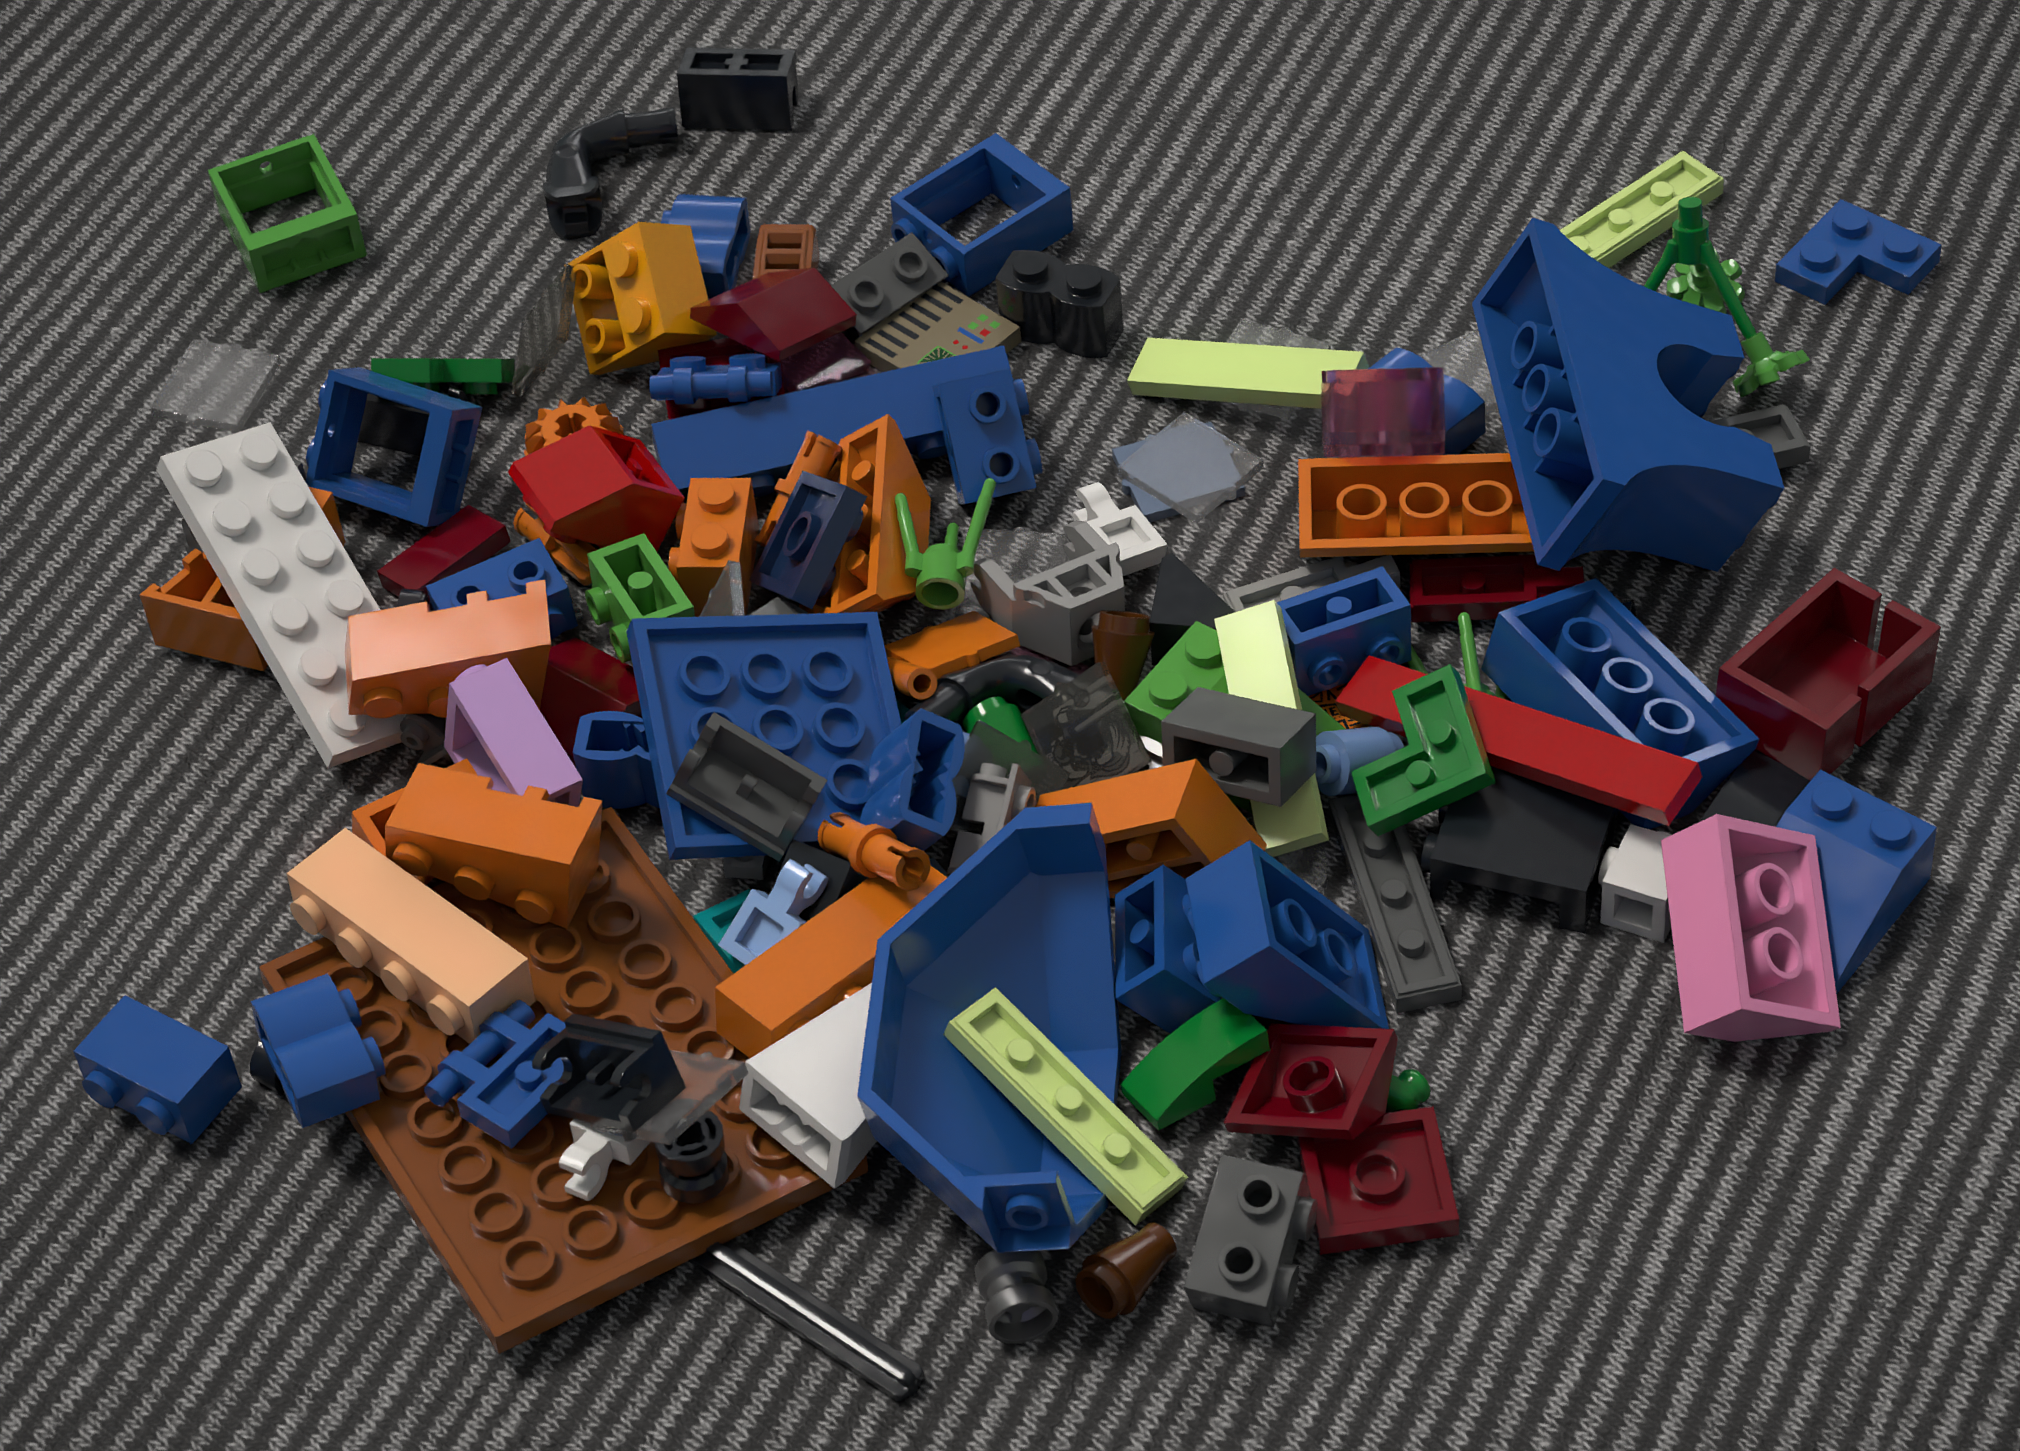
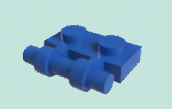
(692, 380)
(507, 1095)

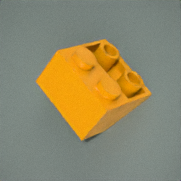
(638, 296)

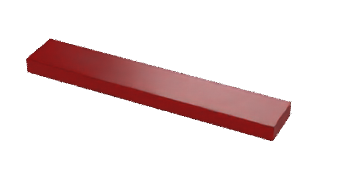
(1542, 746)

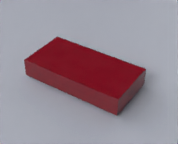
(448, 549)

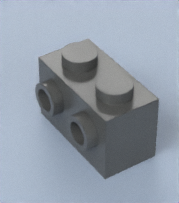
(1243, 744)
(1250, 1241)

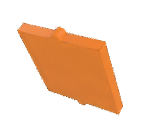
(954, 644)

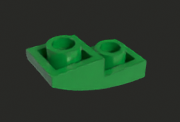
(1181, 1069)

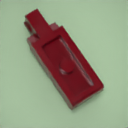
(1481, 585)

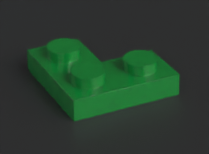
(476, 374)
(1439, 763)

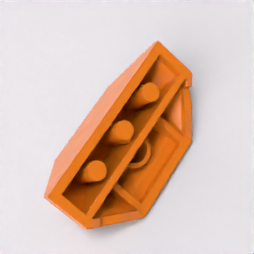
(872, 564)

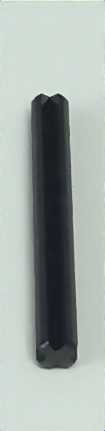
(812, 1319)

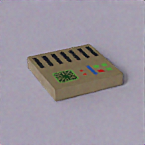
(935, 328)

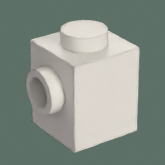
(1636, 885)

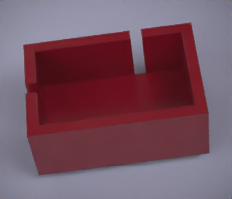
(1817, 684)

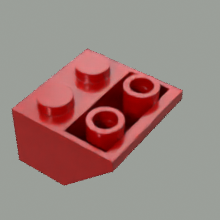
(598, 488)

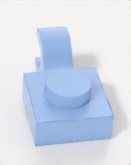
(771, 917)

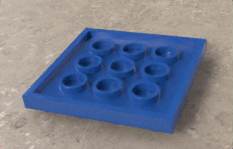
(792, 680)

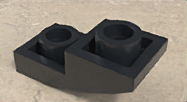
(1758, 791)

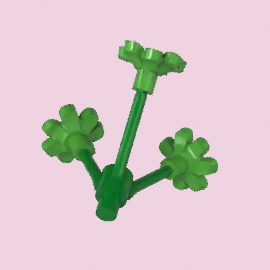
(1709, 283)

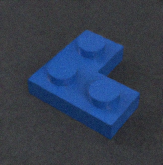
(1854, 242)

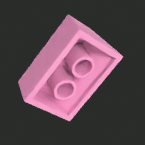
(1749, 931)

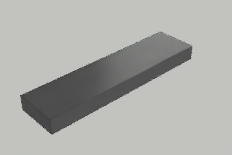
(1396, 910)

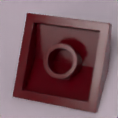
(778, 312)
(582, 683)
(1316, 1082)

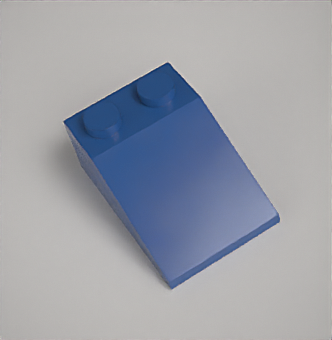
(1868, 863)
(1281, 945)

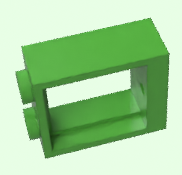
(297, 246)

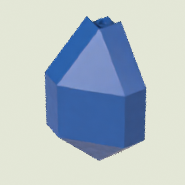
(1039, 929)

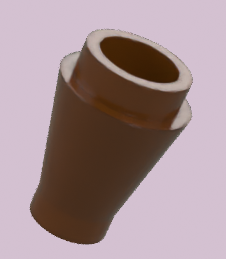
(1123, 644)
(1123, 1272)

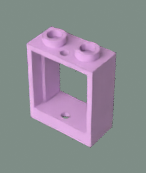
(506, 735)

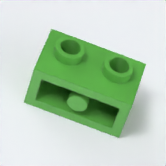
(630, 584)

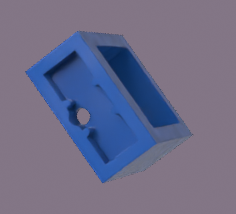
(984, 169)
(443, 456)

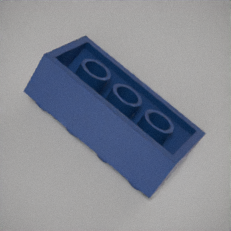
(1602, 668)

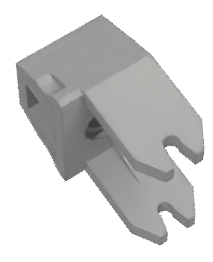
(1043, 605)

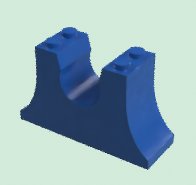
(1607, 408)

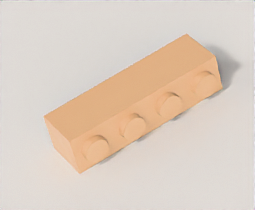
(407, 935)

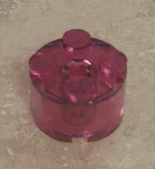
(1383, 412)

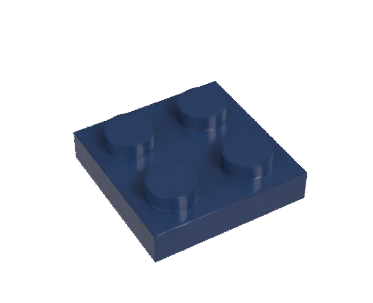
(809, 539)

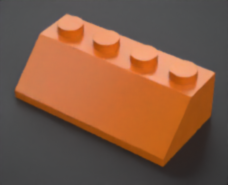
(1410, 506)

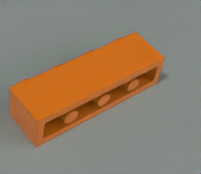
(813, 965)

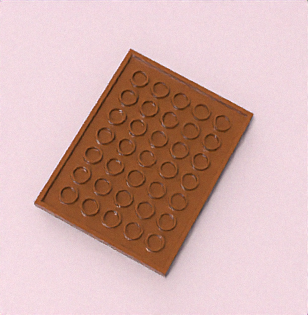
(502, 1214)

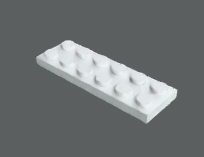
(282, 577)

